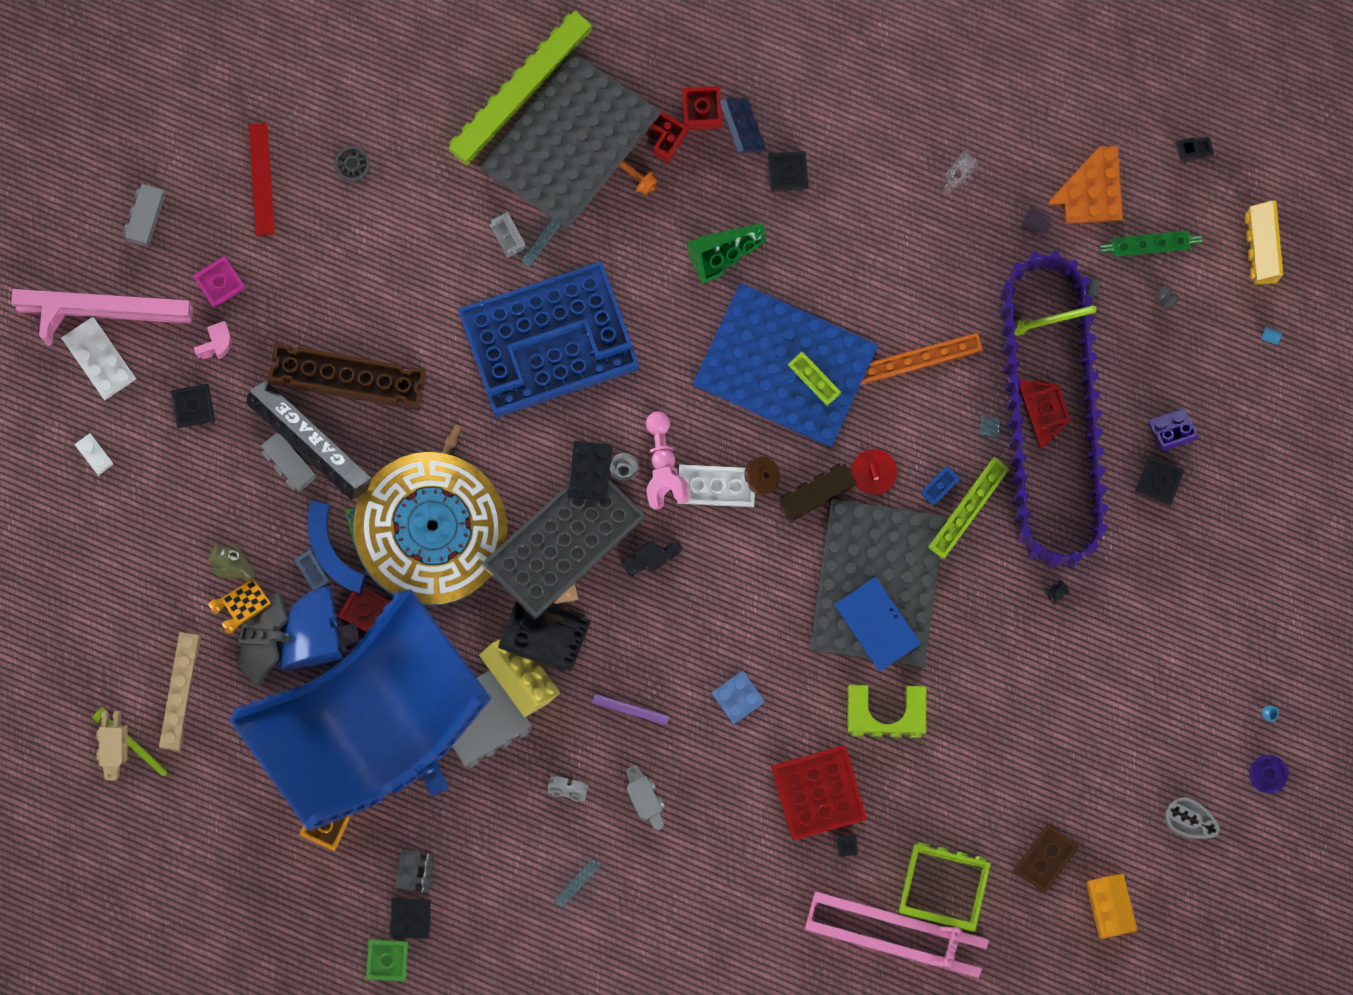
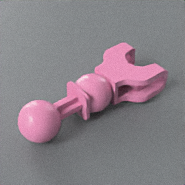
(663, 460)

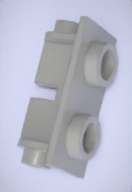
(576, 792)

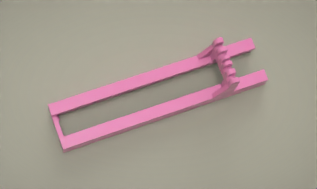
(57, 305)
(954, 934)

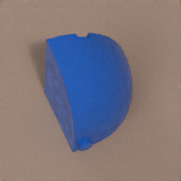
(312, 632)

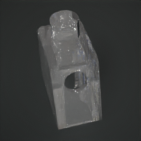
(966, 166)

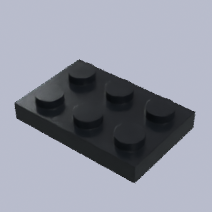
(590, 471)

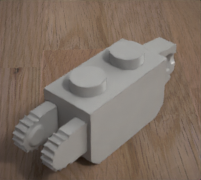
(643, 797)

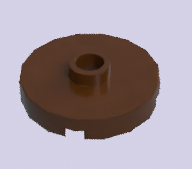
(755, 479)

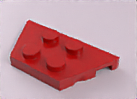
(1045, 409)

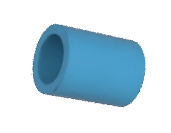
(1271, 335)

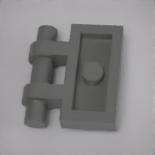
(408, 871)

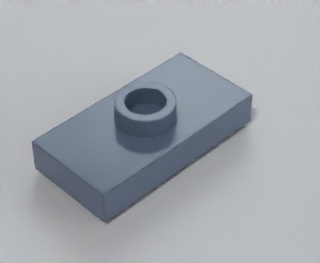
(312, 570)

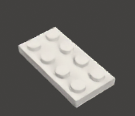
(98, 358)
(717, 486)

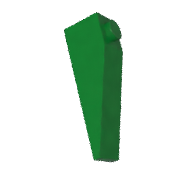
(719, 250)

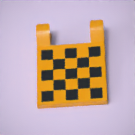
(242, 605)

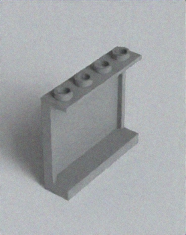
(493, 727)

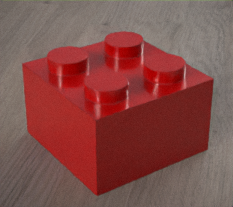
(702, 108)

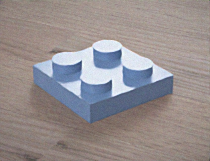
(738, 697)

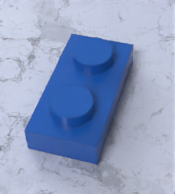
(940, 486)

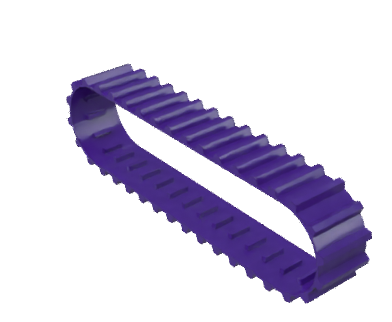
(1080, 284)

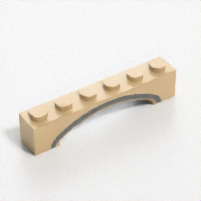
(180, 684)

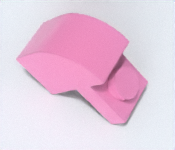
(219, 343)

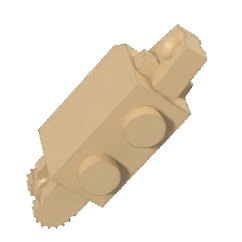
(112, 745)

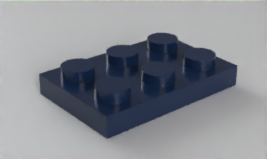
(743, 125)

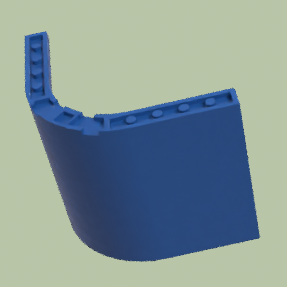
(366, 720)

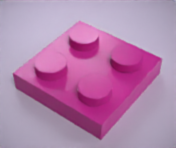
(219, 282)

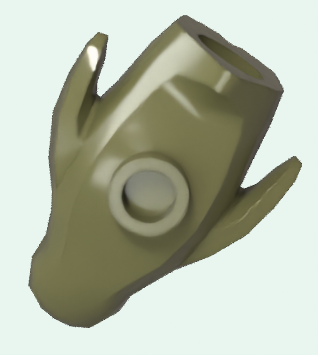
(231, 563)

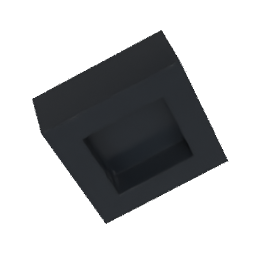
(847, 846)

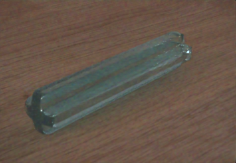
(540, 243)
(577, 883)

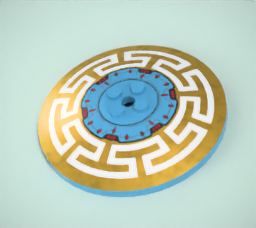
(394, 533)

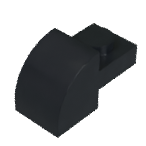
(1194, 148)

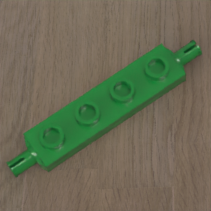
(1150, 243)

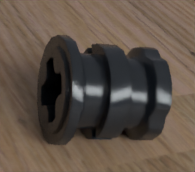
(1057, 591)

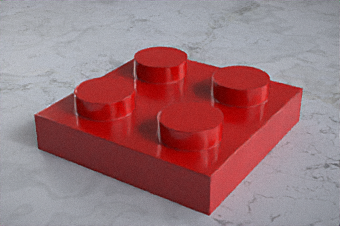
(363, 608)

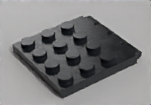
(549, 640)

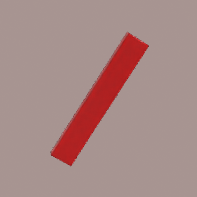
(261, 179)

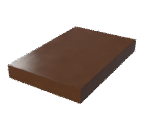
(1046, 858)

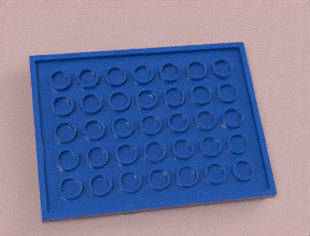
(752, 359)

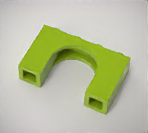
(861, 722)

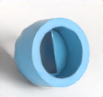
(1270, 713)

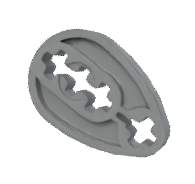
(1184, 828)

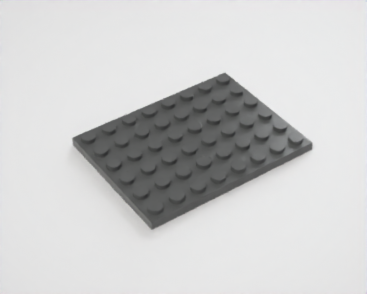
(570, 140)
(882, 544)

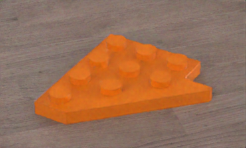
(1093, 190)

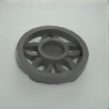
(352, 163)

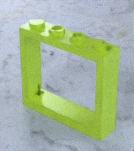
(959, 857)

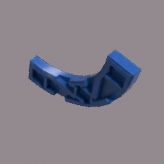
(324, 551)

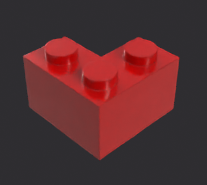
(670, 135)

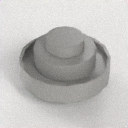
(624, 466)

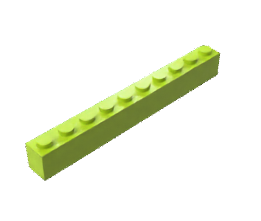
(520, 87)

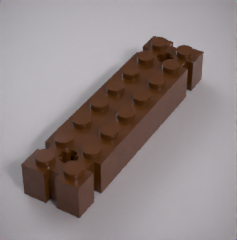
(347, 376)

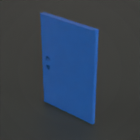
(877, 624)

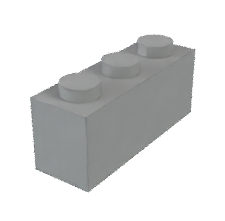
(144, 215)
(287, 462)

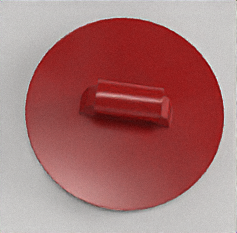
(874, 471)

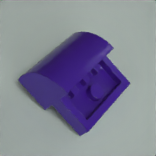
(1172, 430)

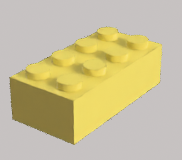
(520, 678)

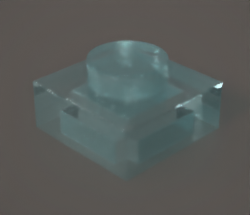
(989, 426)

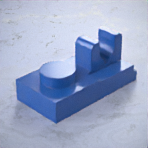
(434, 779)

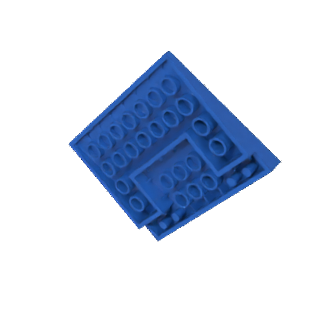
(548, 339)

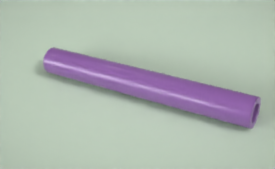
(630, 709)

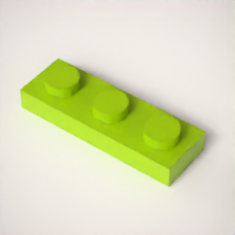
(814, 378)

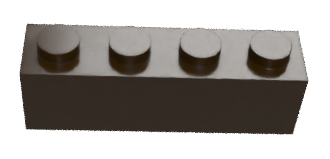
(817, 492)

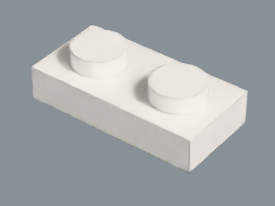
(94, 454)

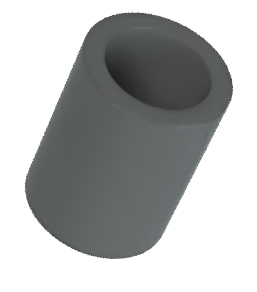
(1093, 288)

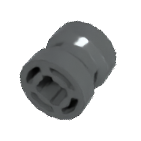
(1165, 295)

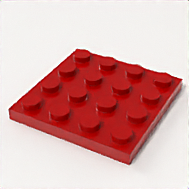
(818, 793)

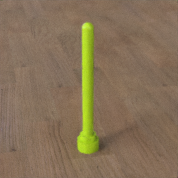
(1023, 326)
(134, 746)

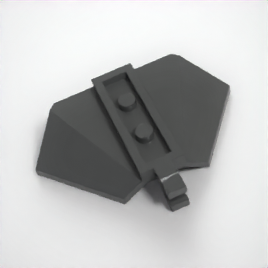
(259, 640)

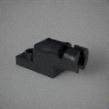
(650, 556)

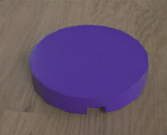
(1268, 774)

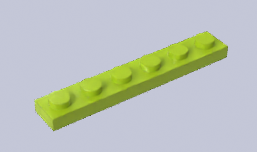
(968, 508)

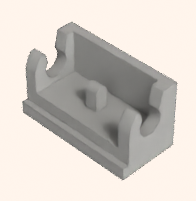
(507, 235)

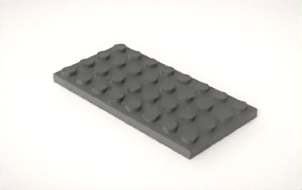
(561, 546)

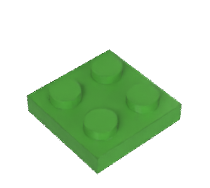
(387, 960)

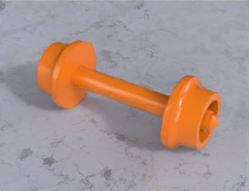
(646, 183)

